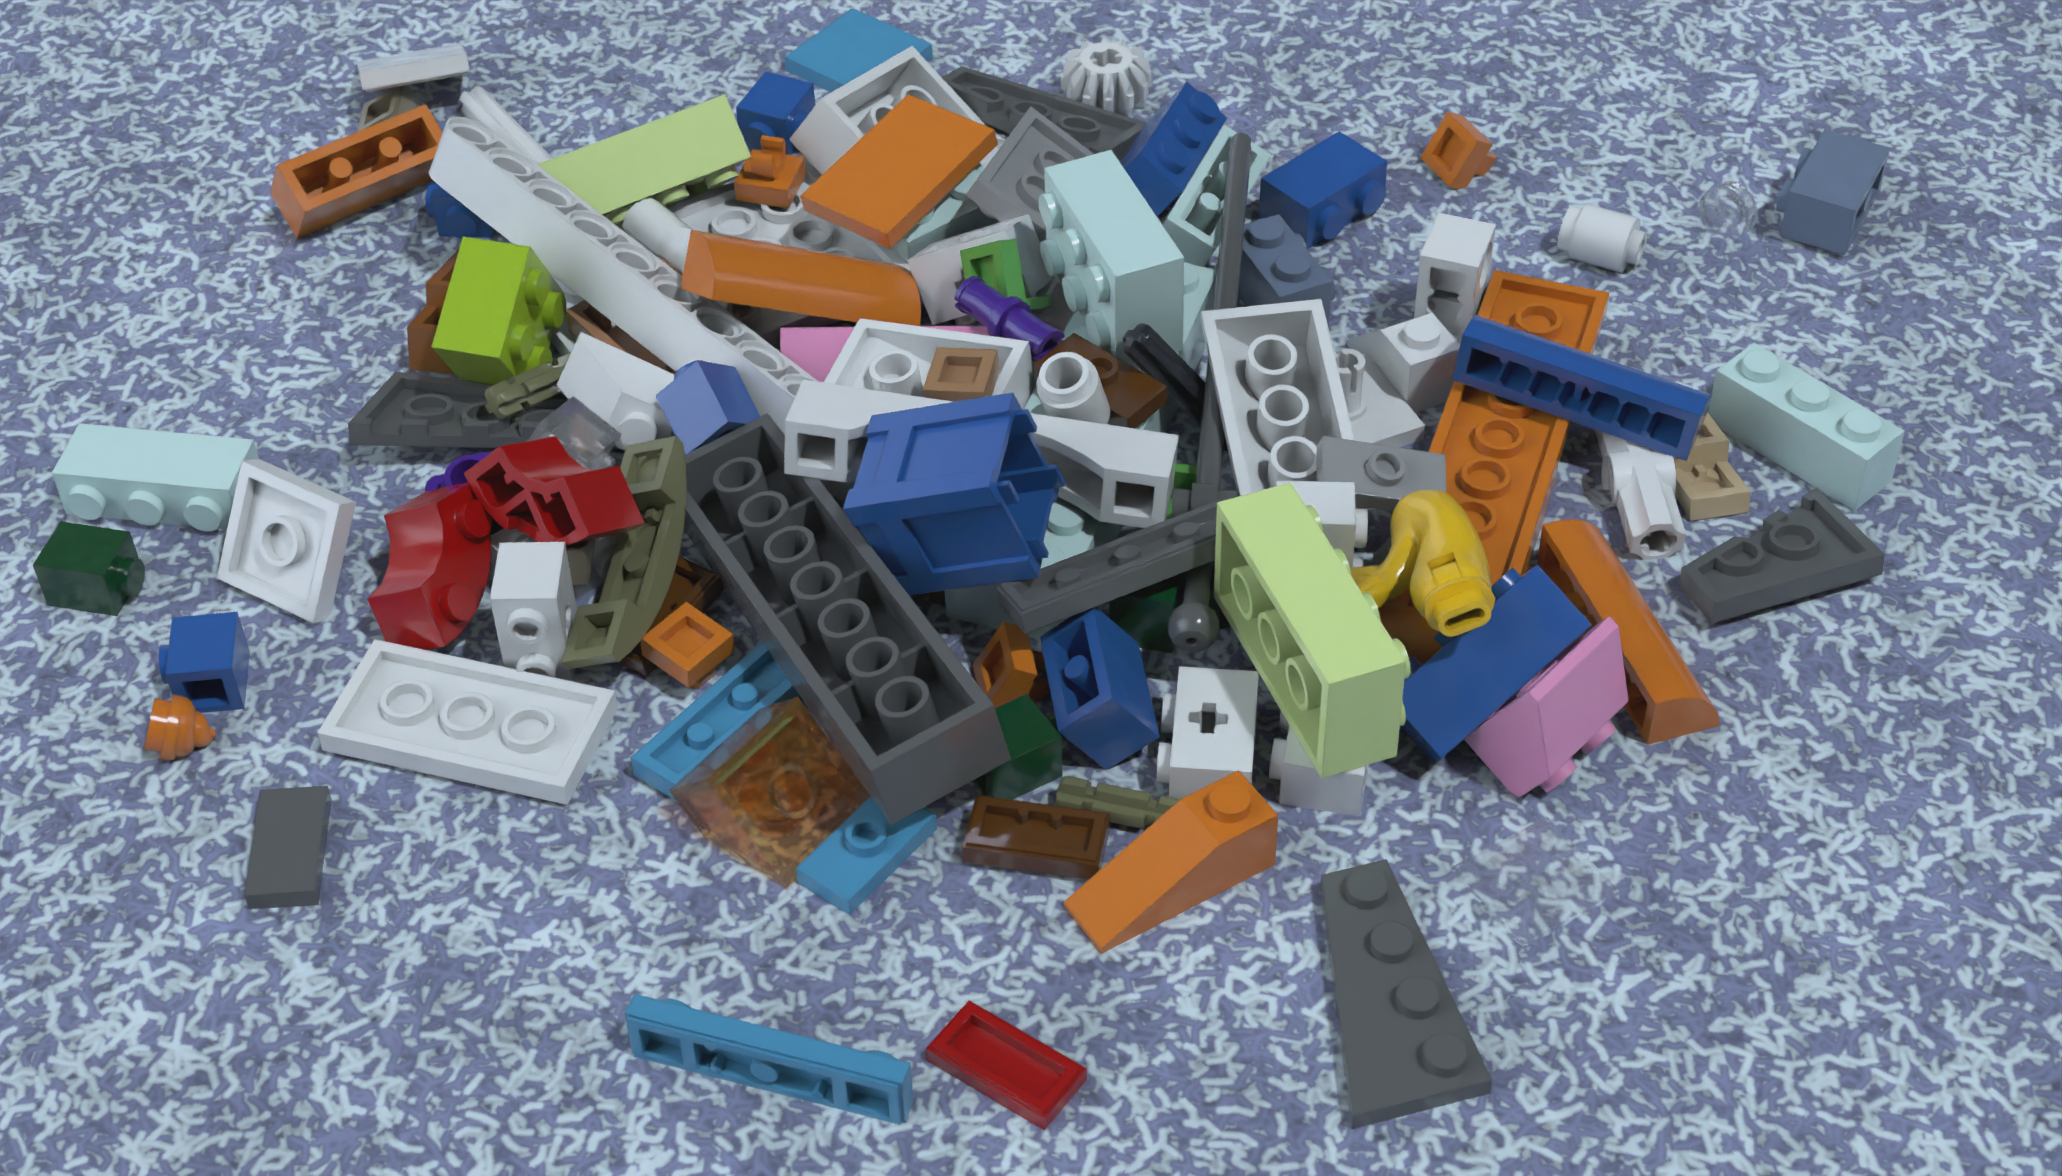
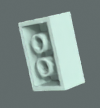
(1110, 253)

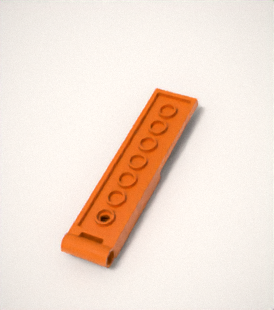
(1501, 451)

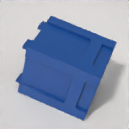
(955, 494)

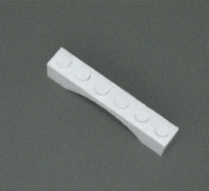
(1107, 469)

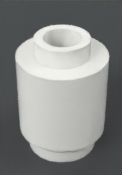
(1602, 237)
(1072, 389)

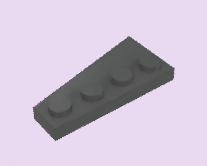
(1005, 103)

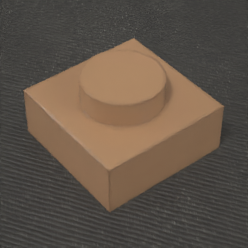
(962, 374)

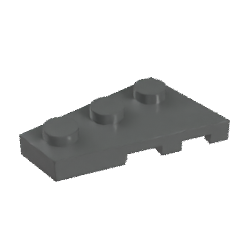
(1784, 561)

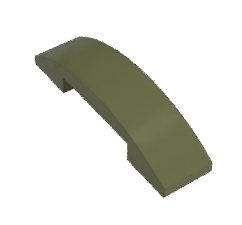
(641, 560)

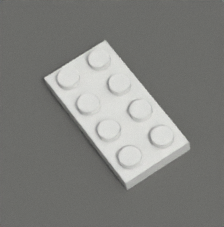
(469, 721)

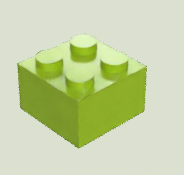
(498, 312)

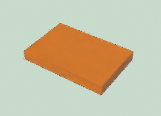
(899, 170)

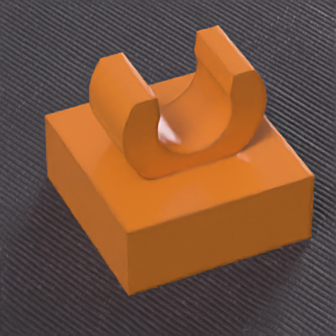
(1458, 151)
(770, 175)
(688, 646)
(1010, 667)

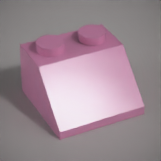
(1556, 714)

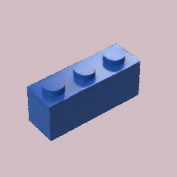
(1172, 146)
(1490, 663)

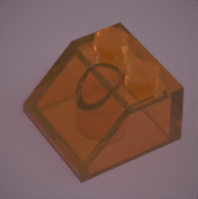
(771, 791)

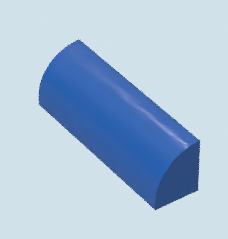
(1581, 387)

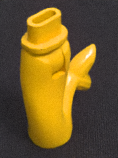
(1436, 558)

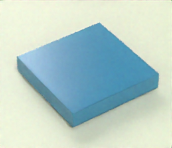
(850, 49)

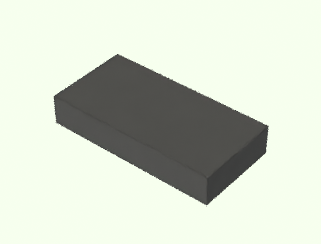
(288, 847)

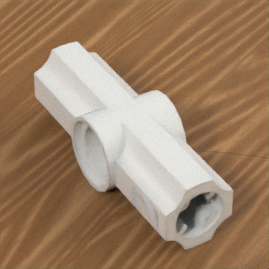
(1644, 494)

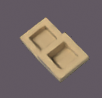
(1707, 481)

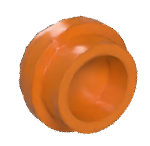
(176, 728)

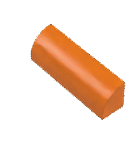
(799, 280)
(1660, 687)

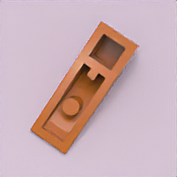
(1179, 862)

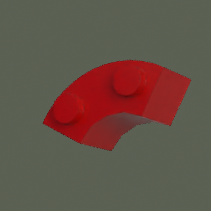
(551, 494)
(434, 567)

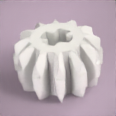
(1107, 76)

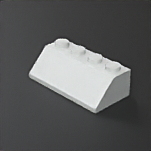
(1275, 389)

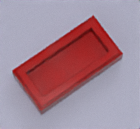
(1006, 1064)

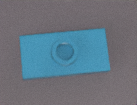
(862, 854)

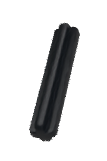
(1162, 363)

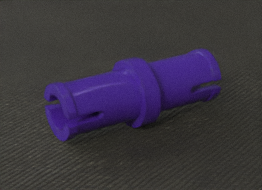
(1006, 316)

